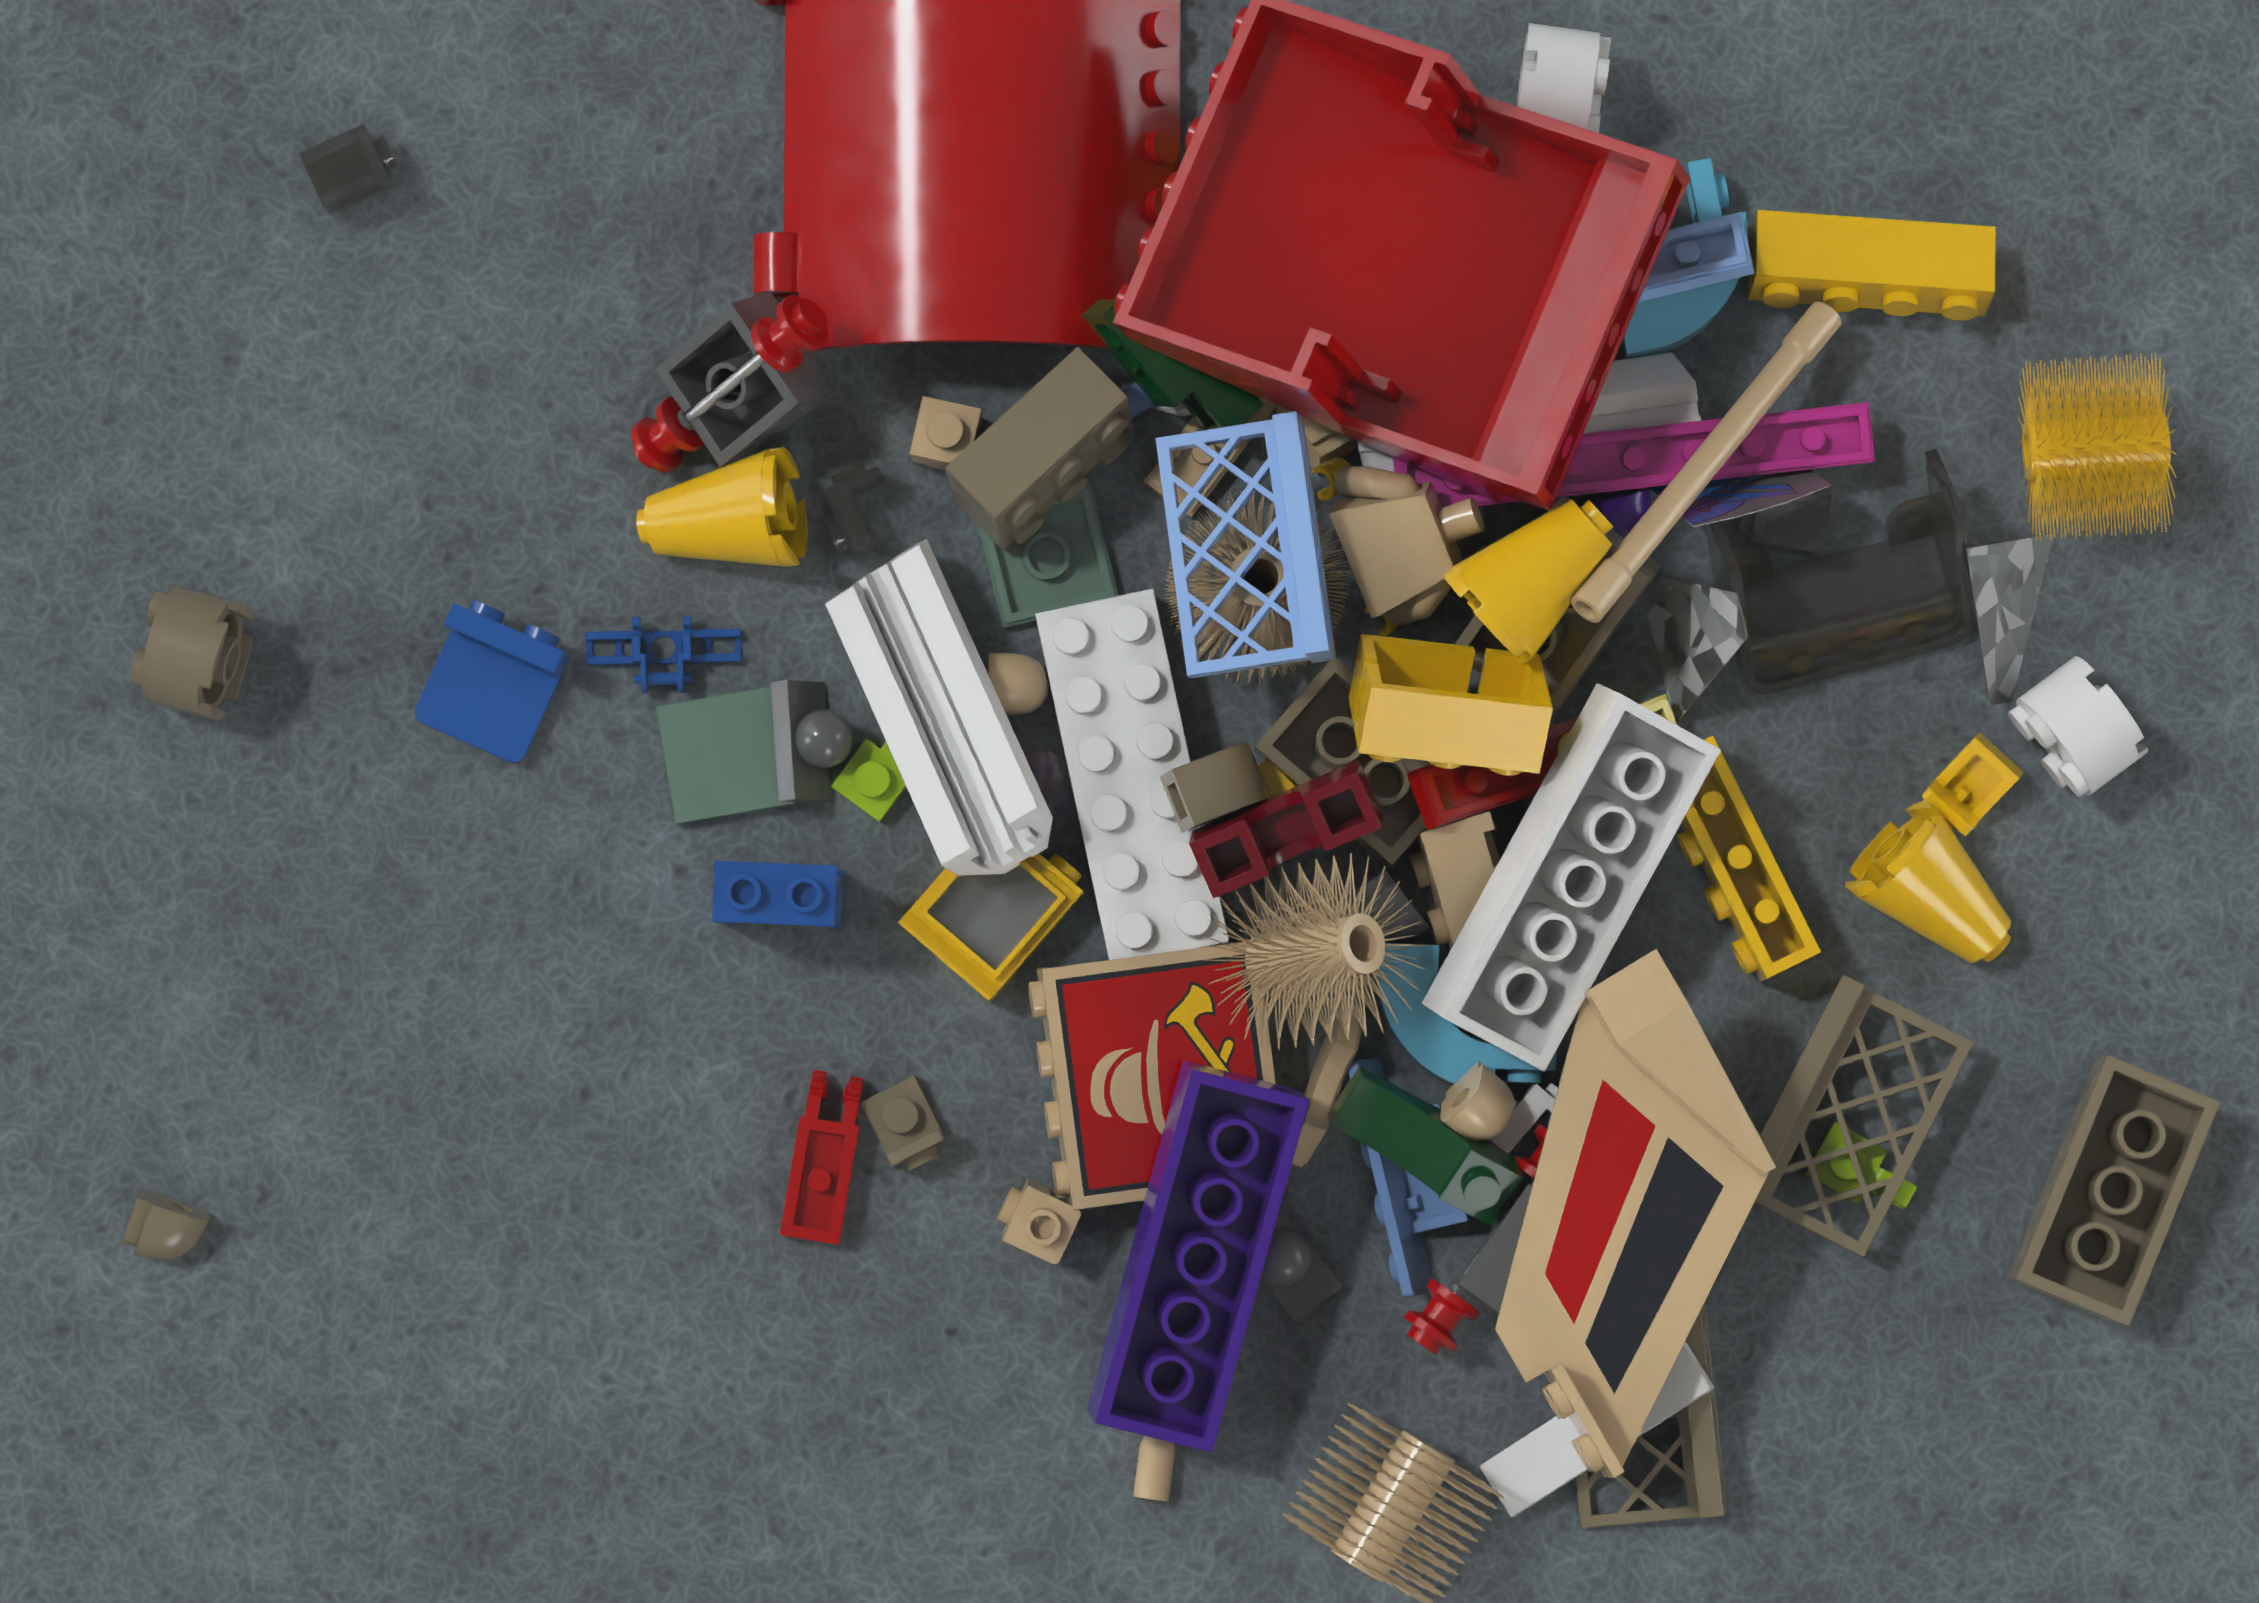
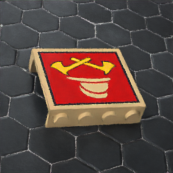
(1117, 1053)

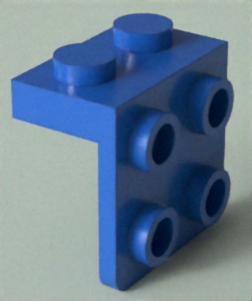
(491, 682)

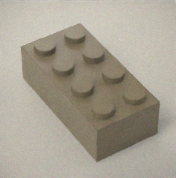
(2113, 1190)

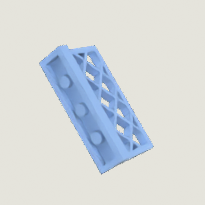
(1298, 541)

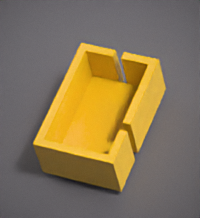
(1416, 705)

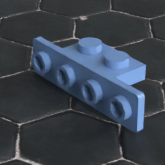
(1405, 1209)

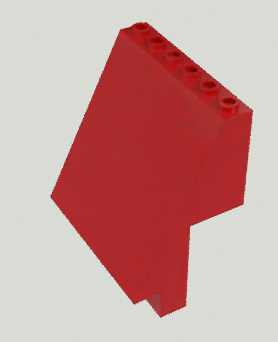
(1399, 251)

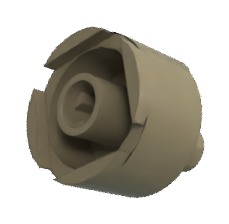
(193, 652)

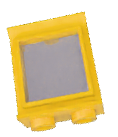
(993, 921)

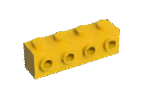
(1872, 264)
(1744, 877)

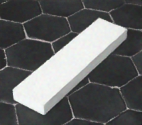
(1547, 1457)

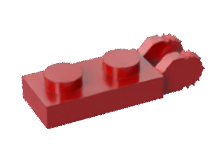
(822, 1166)

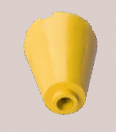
(731, 514)
(1530, 575)
(1931, 886)

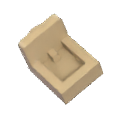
(1038, 1221)

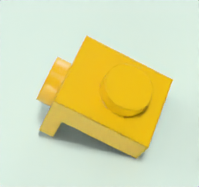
(1972, 784)

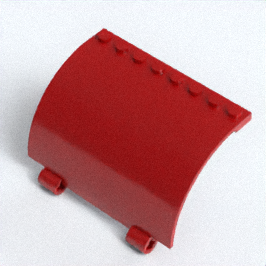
(970, 164)

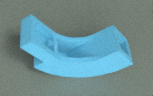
(1678, 317)
(1429, 1038)

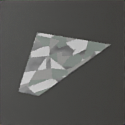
(2005, 595)
(1693, 635)

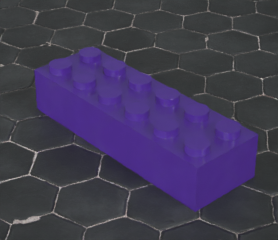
(1197, 1256)

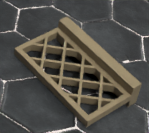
(1808, 1086)
(1700, 1455)

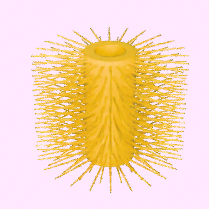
(2096, 446)

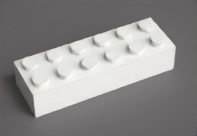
(1118, 739)
(1570, 876)

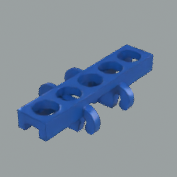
(679, 657)

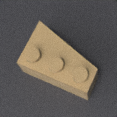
(1456, 867)

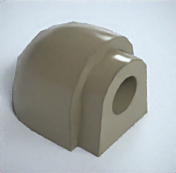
(164, 1226)

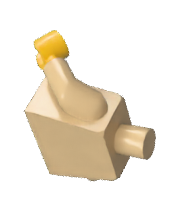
(1396, 538)

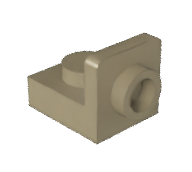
(905, 1124)

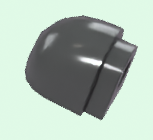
(1400, 899)

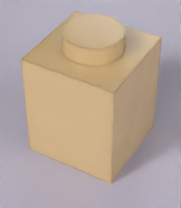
(943, 432)

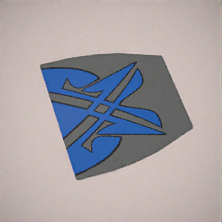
(1748, 494)

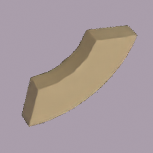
(1325, 1085)

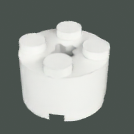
(1564, 74)
(2080, 727)

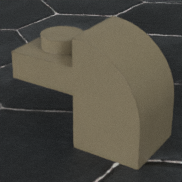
(1214, 786)

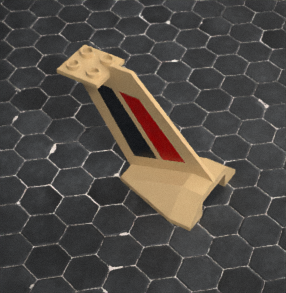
(1627, 1209)

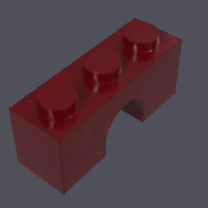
(1287, 824)

